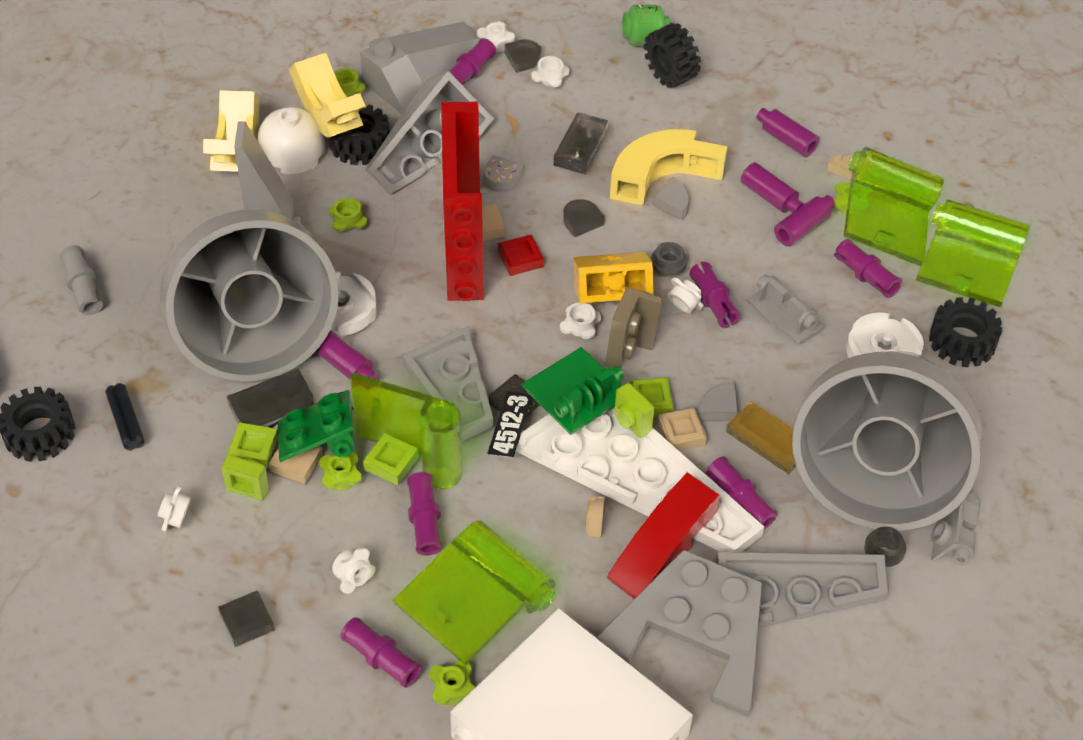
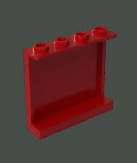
(462, 201)

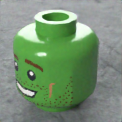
(641, 21)

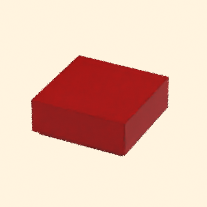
(520, 255)

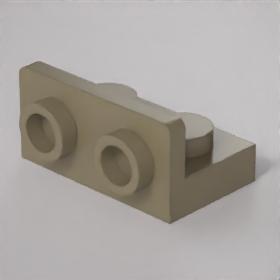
(633, 325)

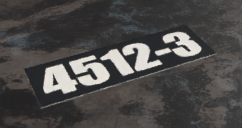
(510, 424)

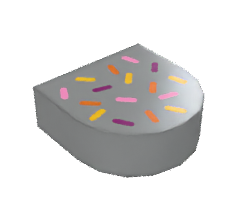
(502, 174)

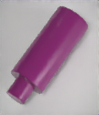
(788, 131)
(771, 188)
(804, 220)
(345, 357)

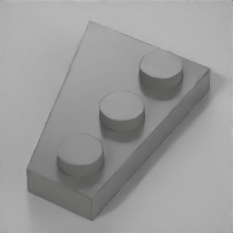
(451, 372)

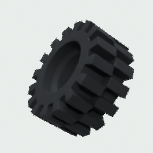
(672, 55)
(365, 146)
(970, 317)
(41, 440)

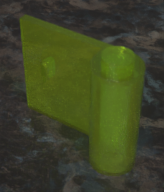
(890, 204)
(973, 252)
(414, 418)
(479, 587)

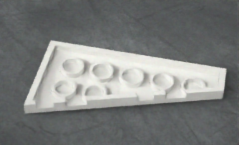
(634, 472)

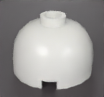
(292, 140)

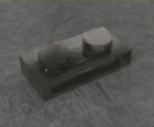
(581, 143)
(271, 399)

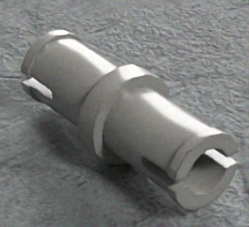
(81, 280)

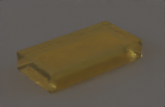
(764, 436)

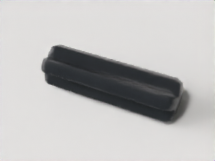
(124, 416)

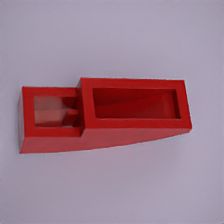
(664, 534)

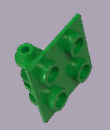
(575, 389)
(323, 422)

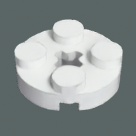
(360, 305)
(879, 328)

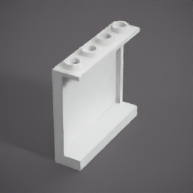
(567, 689)

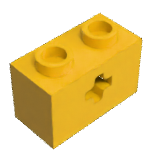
(607, 276)

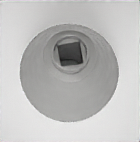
(249, 295)
(888, 441)

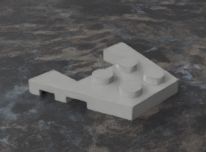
(704, 608)

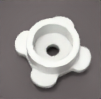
(497, 34)
(550, 71)
(685, 295)
(580, 320)
(174, 508)
(353, 568)

